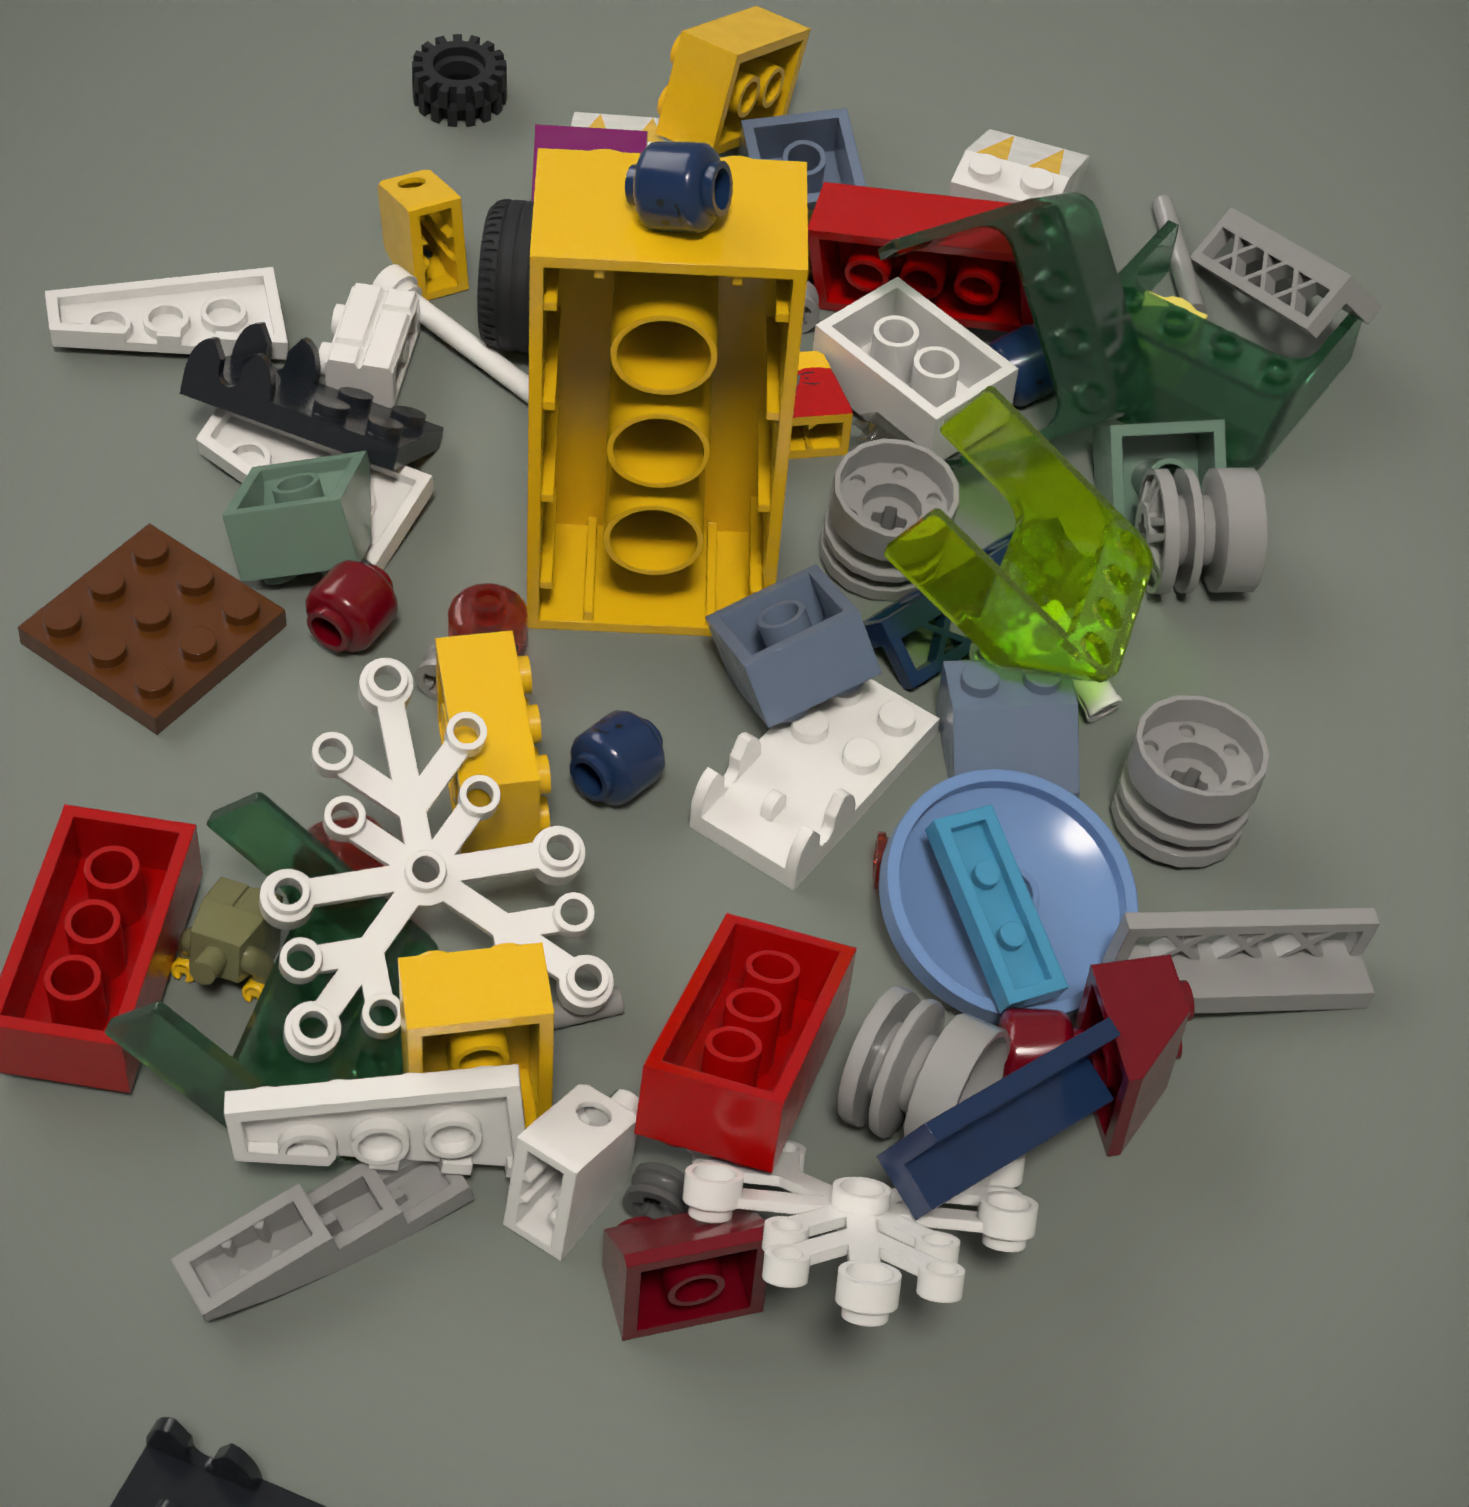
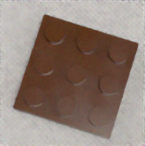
(152, 628)

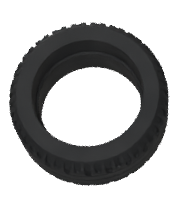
(505, 276)

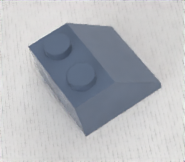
(817, 137)
(1008, 722)

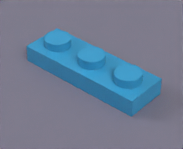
(996, 908)

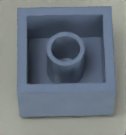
(794, 646)

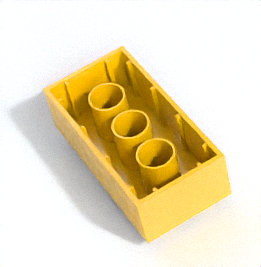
(658, 396)

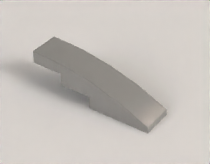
(315, 1234)

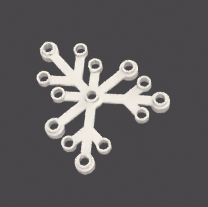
(409, 798)
(859, 1212)

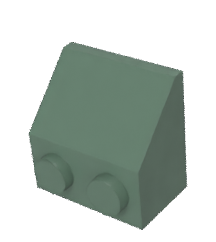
(1128, 450)
(300, 517)

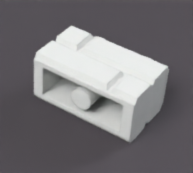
(372, 341)

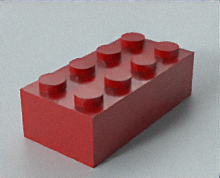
(964, 277)
(95, 943)
(745, 1042)

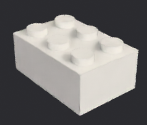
(909, 362)

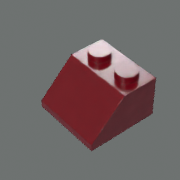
(1151, 1015)
(683, 1271)

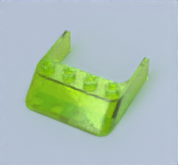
(1069, 572)

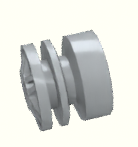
(874, 499)
(1204, 529)
(1189, 780)
(914, 1068)

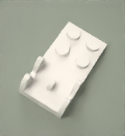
(809, 780)

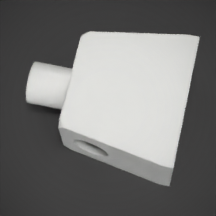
(570, 1167)

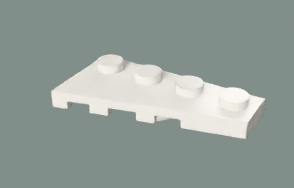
(168, 313)
(395, 495)
(427, 1116)

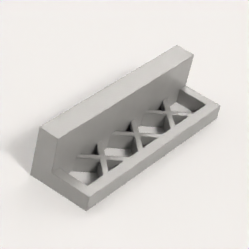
(1281, 260)
(1254, 974)

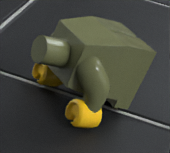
(229, 939)

